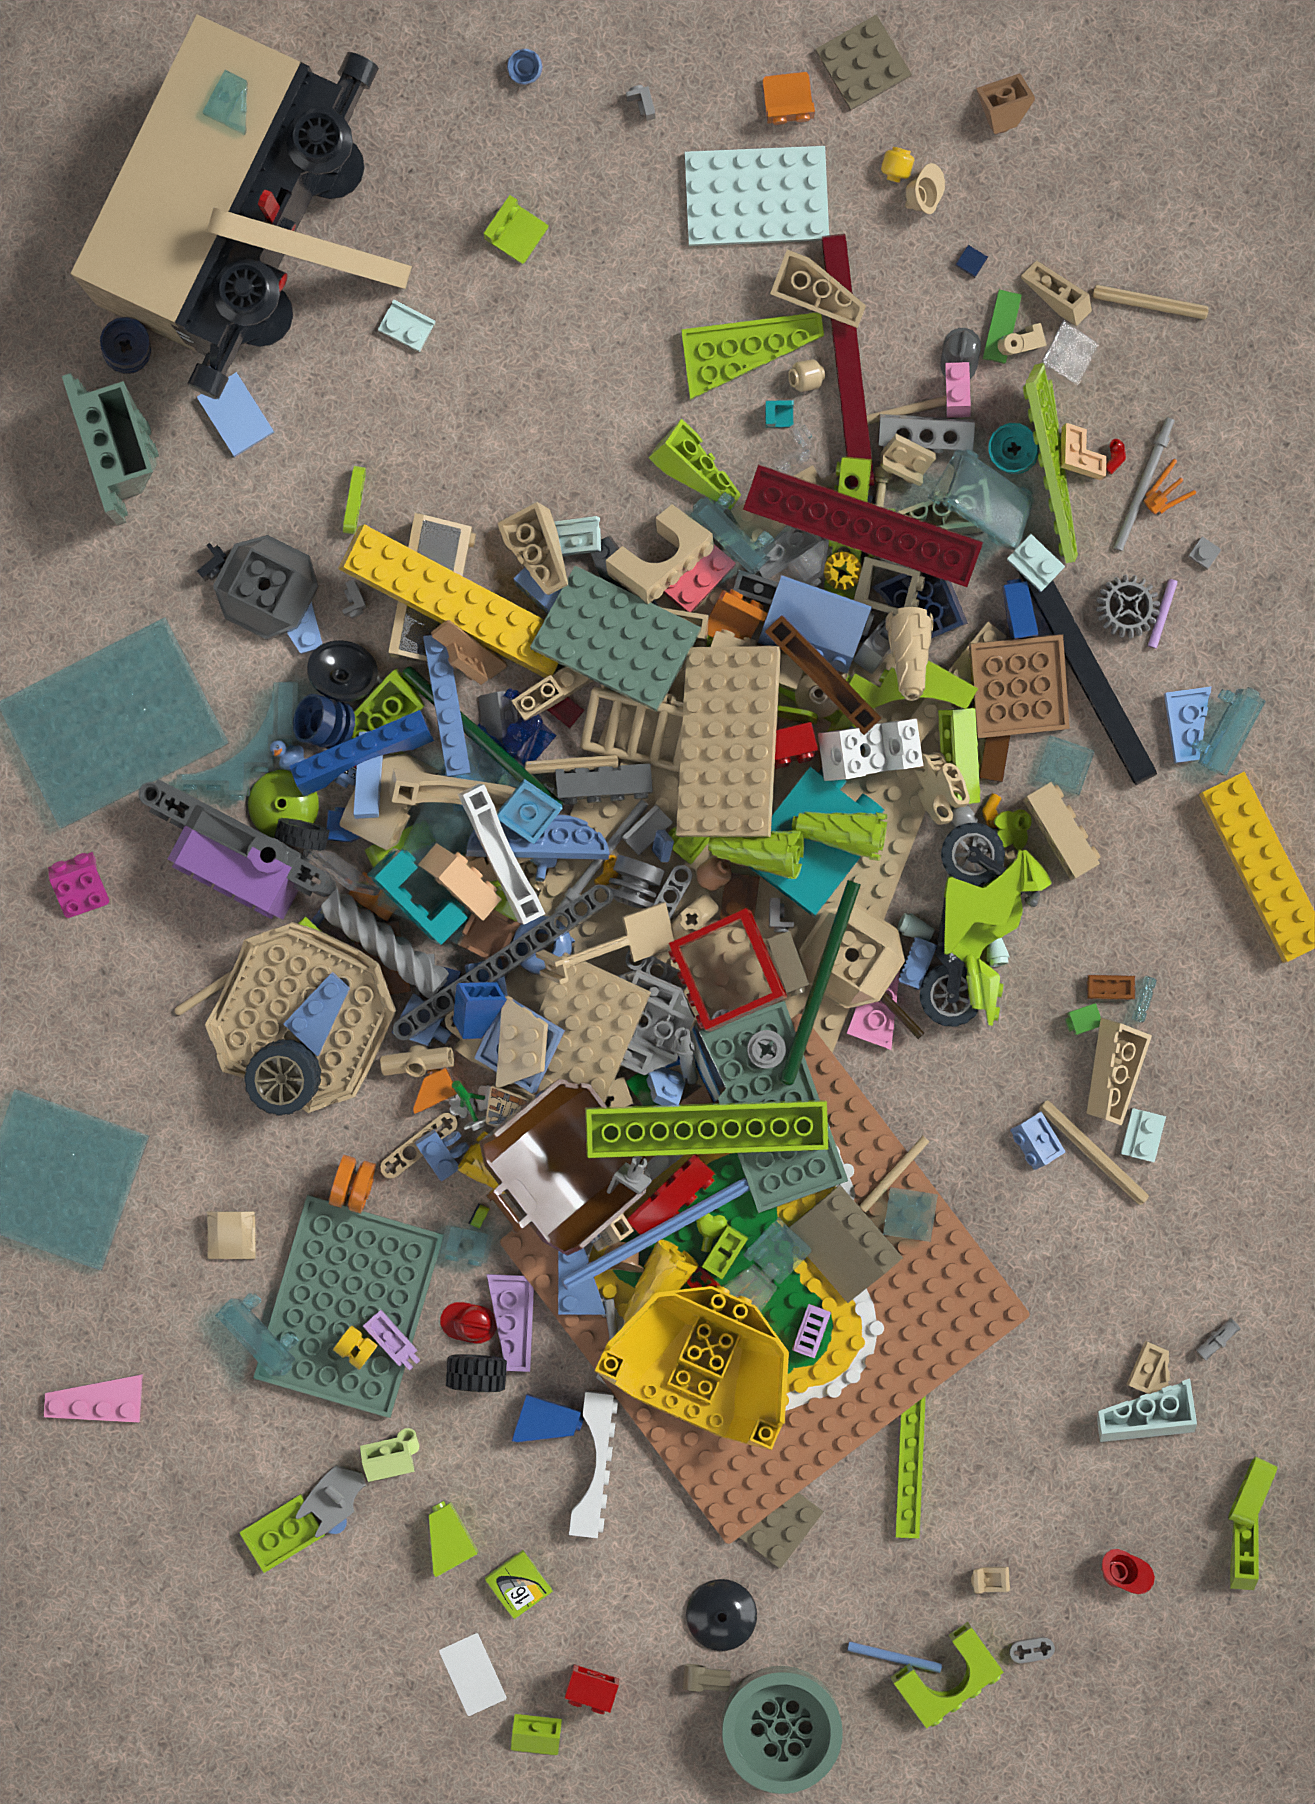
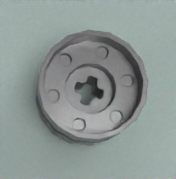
(635, 881)

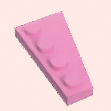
(875, 1021)

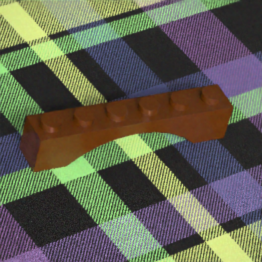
(823, 674)

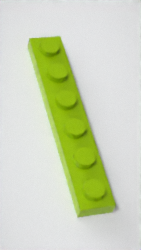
(910, 1471)

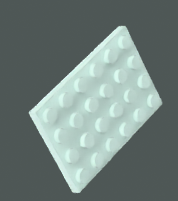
(756, 195)

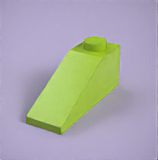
(1244, 1557)

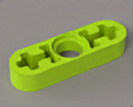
(354, 500)

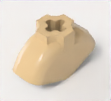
(694, 916)

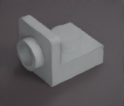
(645, 104)
(354, 595)
(776, 911)

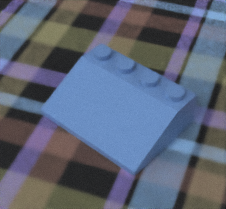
(823, 618)

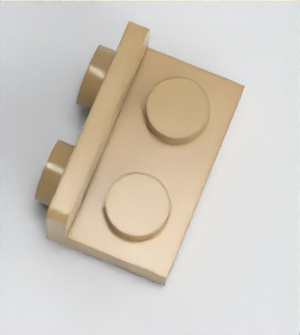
(906, 459)

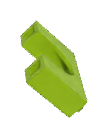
(933, 1704)

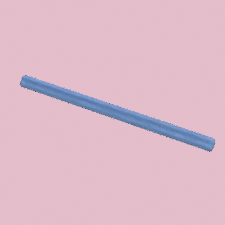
(655, 1234)

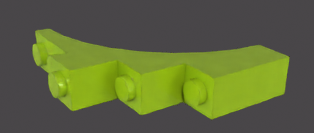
(938, 685)

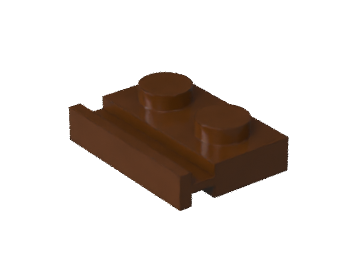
(739, 894)

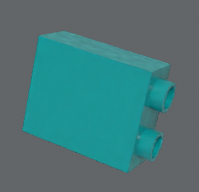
(822, 865)

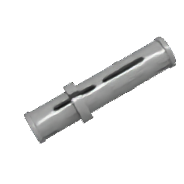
(685, 1051)

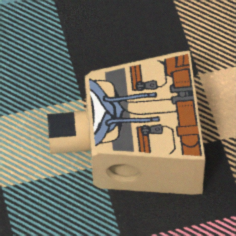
(504, 1102)

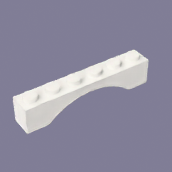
(500, 855)
(586, 1514)

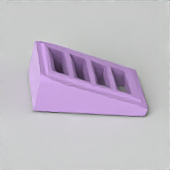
(805, 1350)

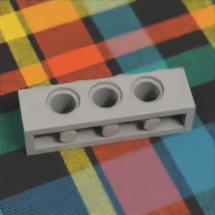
(938, 425)

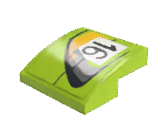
(518, 1584)

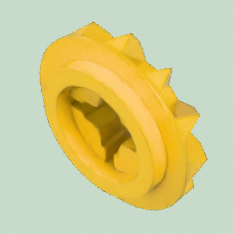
(853, 566)

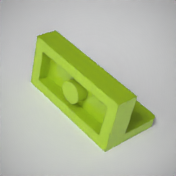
(536, 1734)

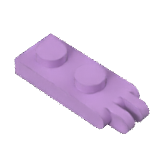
(391, 1339)

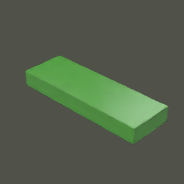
(1001, 324)

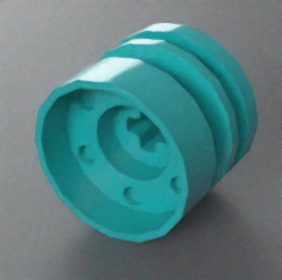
(1002, 441)

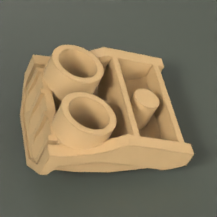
(231, 1235)

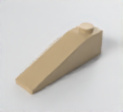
(811, 287)

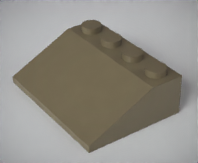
(845, 1243)

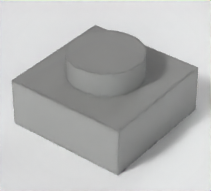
(1204, 553)

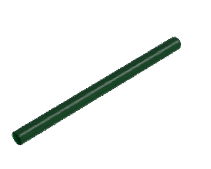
(479, 736)
(820, 983)

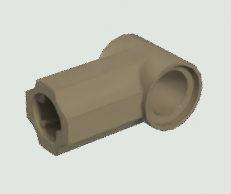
(701, 1678)

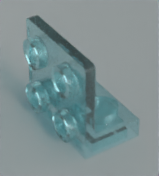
(780, 1247)

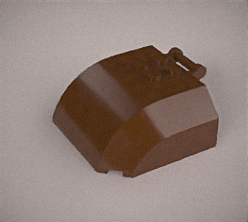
(546, 1171)

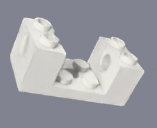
(886, 745)

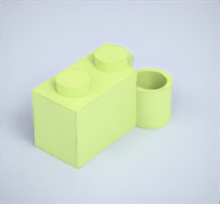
(390, 1456)

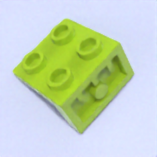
(515, 230)

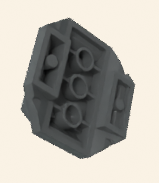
(286, 600)

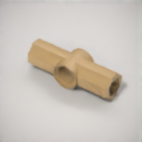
(417, 1061)

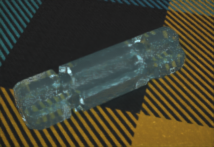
(1144, 999)

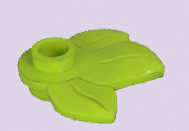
(1013, 827)

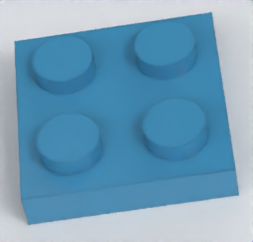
(529, 811)

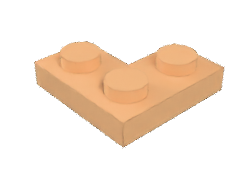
(1076, 457)

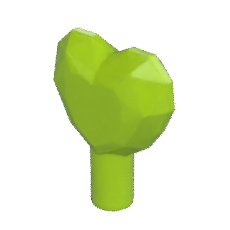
(710, 1228)

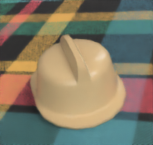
(926, 190)

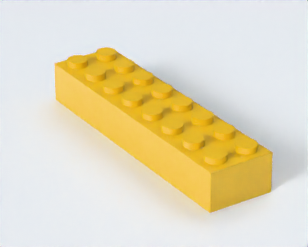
(1262, 865)

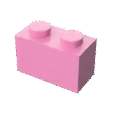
(958, 390)

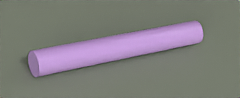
(1161, 618)

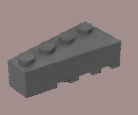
(603, 783)

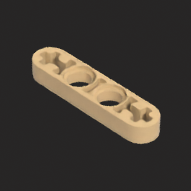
(411, 1142)

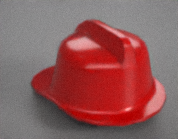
(468, 1322)
(1127, 1572)

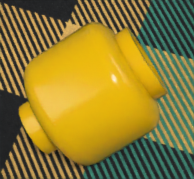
(897, 164)

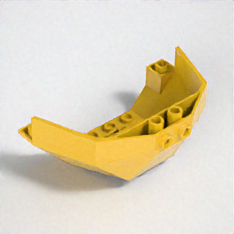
(704, 1363)

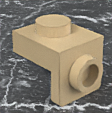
(990, 1579)

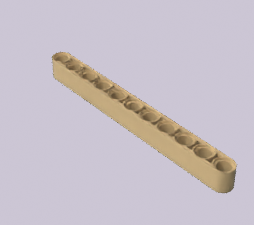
(308, 248)

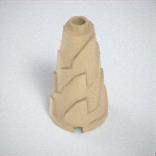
(909, 644)

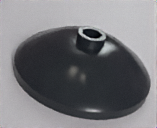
(342, 661)
(716, 1598)

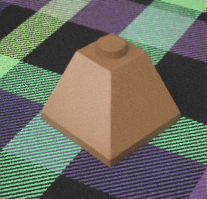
(1005, 102)

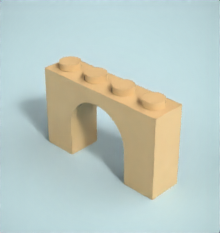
(651, 579)

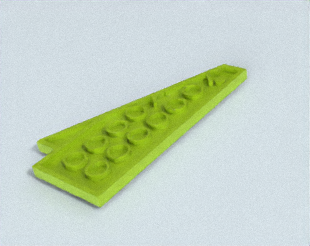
(1047, 435)

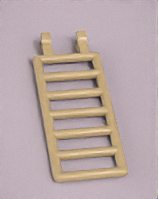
(630, 754)

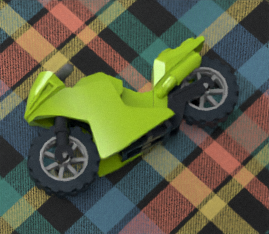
(974, 919)

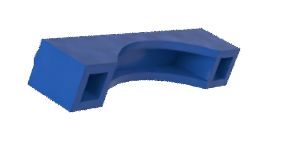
(400, 735)

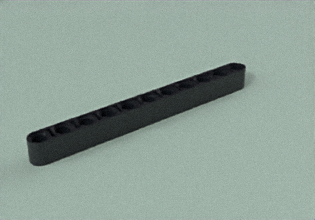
(1094, 683)

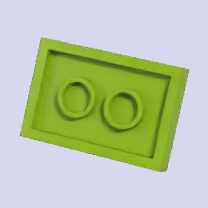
(280, 1534)

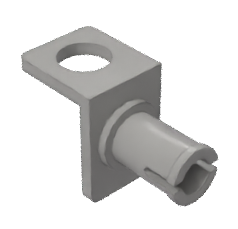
(631, 1176)

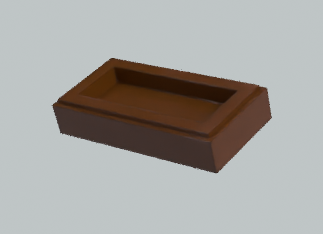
(994, 758)

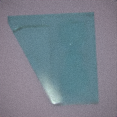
(229, 102)

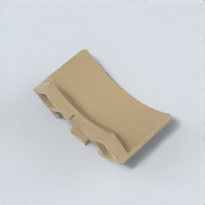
(393, 816)

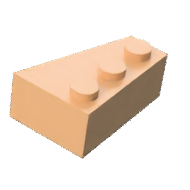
(461, 881)

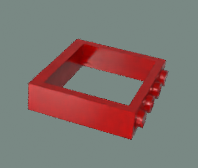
(694, 998)

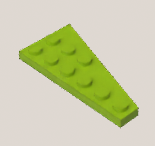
(733, 349)

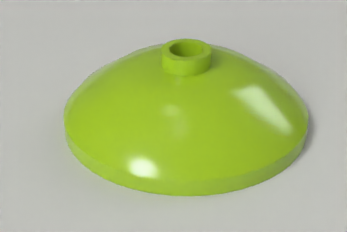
(265, 797)

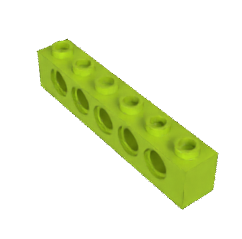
(861, 470)

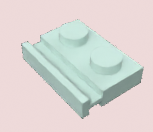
(406, 325)
(579, 535)
(1035, 563)
(1143, 1135)

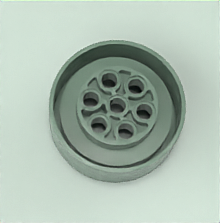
(782, 1770)

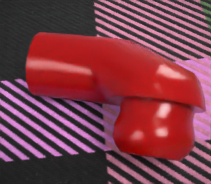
(1118, 455)

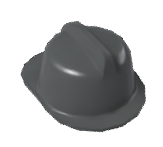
(959, 347)

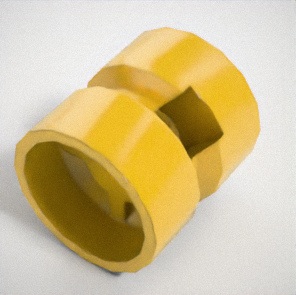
(346, 1346)

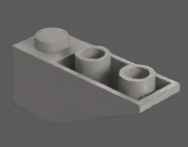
(874, 649)

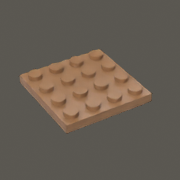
(1019, 685)

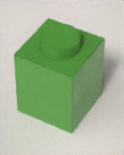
(1083, 1019)

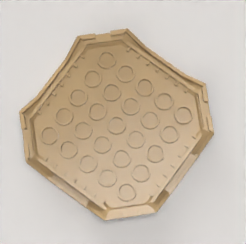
(274, 979)

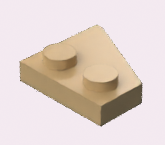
(1150, 1369)

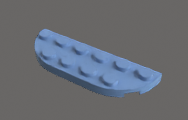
(564, 838)

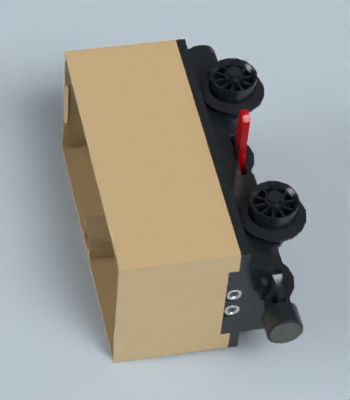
(151, 238)

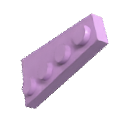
(513, 1314)

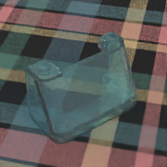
(984, 498)

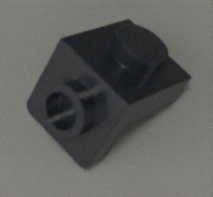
(212, 567)

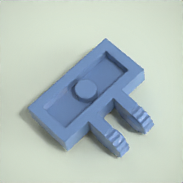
(438, 1155)

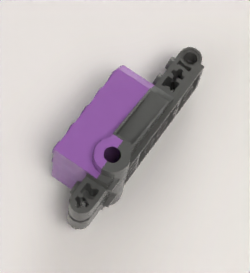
(234, 854)

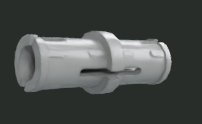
(1218, 1339)

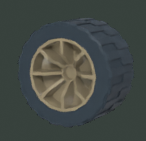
(282, 1077)

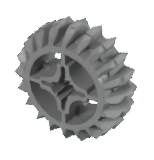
(1135, 614)

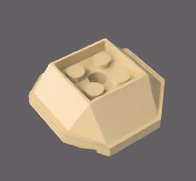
(878, 961)

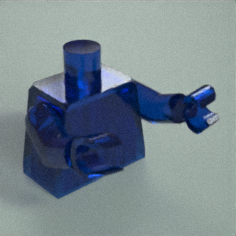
(526, 738)

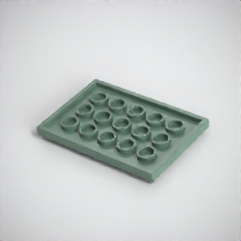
(615, 638)

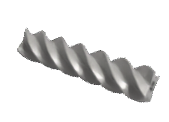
(380, 941)

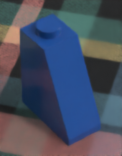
(1019, 610)
(476, 1008)
(546, 1420)

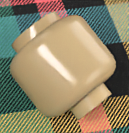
(806, 375)

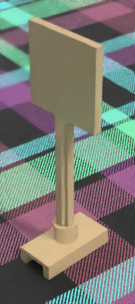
(645, 934)

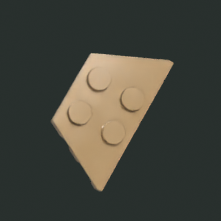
(520, 1044)

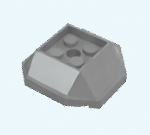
(667, 1011)

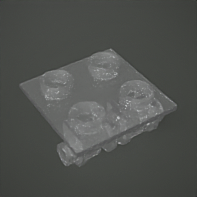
(1070, 353)

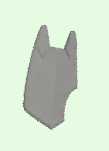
(333, 1498)

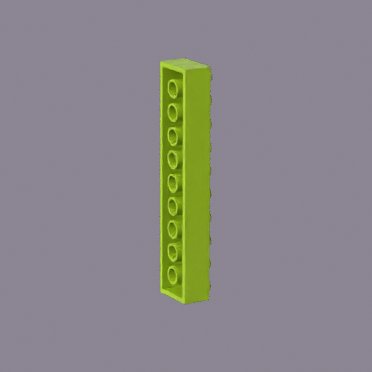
(706, 1128)

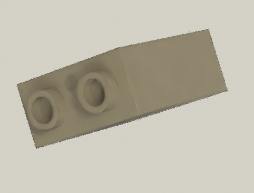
(866, 579)
(787, 963)

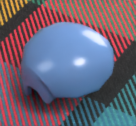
(524, 66)

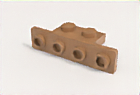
(467, 653)

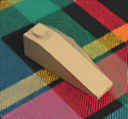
(536, 544)

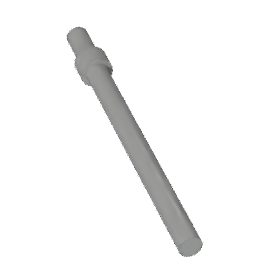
(1161, 442)
(574, 892)

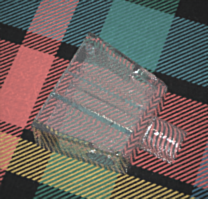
(754, 1284)

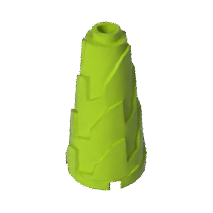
(854, 832)
(771, 854)

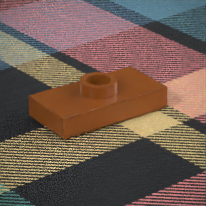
(1110, 987)

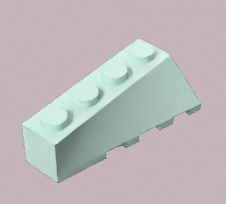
(1150, 1415)

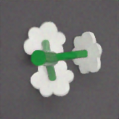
(463, 1104)

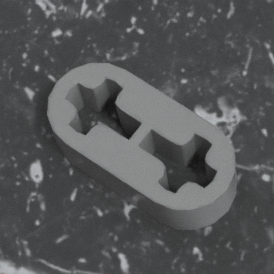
(1030, 1644)

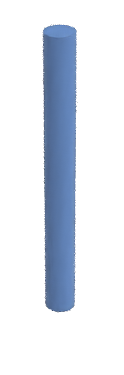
(894, 1657)

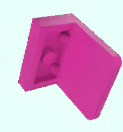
(78, 885)

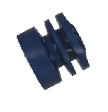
(121, 333)
(323, 721)

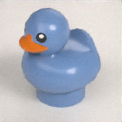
(288, 755)

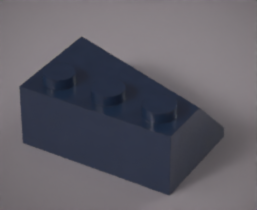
(936, 597)

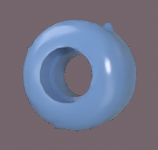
(561, 945)

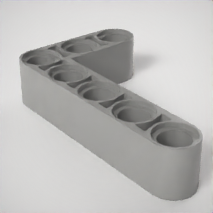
(679, 889)

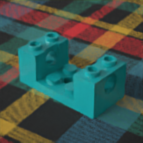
(439, 921)

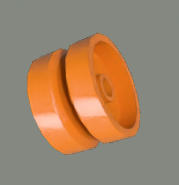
(352, 1184)

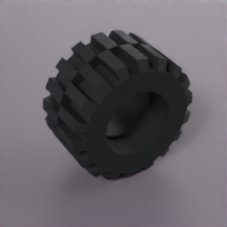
(476, 1373)

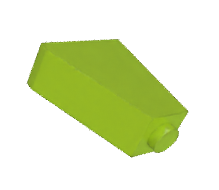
(449, 1539)

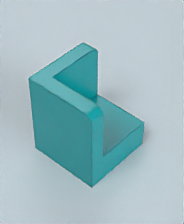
(779, 414)

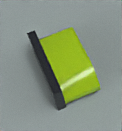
(478, 1216)

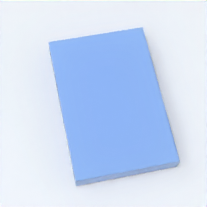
(237, 416)

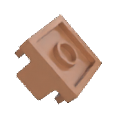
(488, 935)

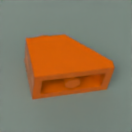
(434, 1089)

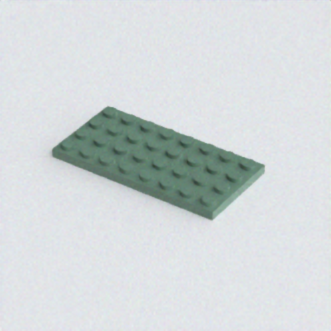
(774, 1175)

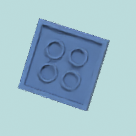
(489, 1048)

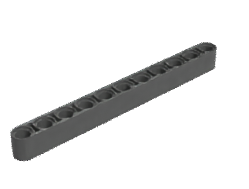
(514, 958)

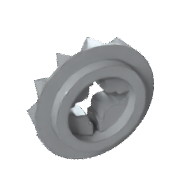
(765, 1037)

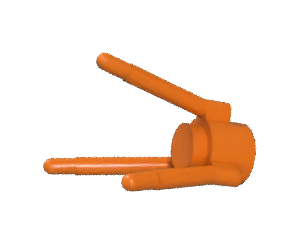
(1156, 500)

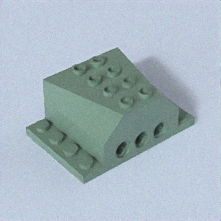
(114, 442)

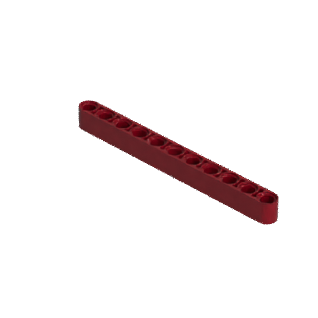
(848, 360)

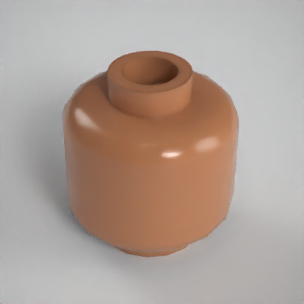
(714, 873)

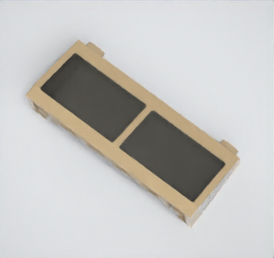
(446, 545)

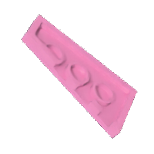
(98, 1401)

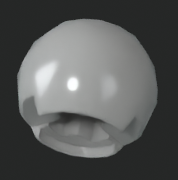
(963, 815)

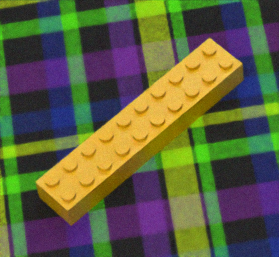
(445, 597)

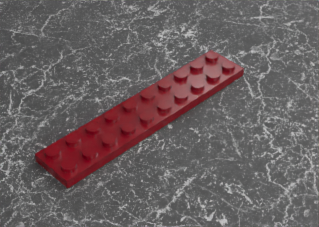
(862, 525)

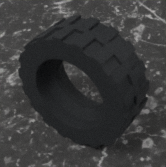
(301, 834)

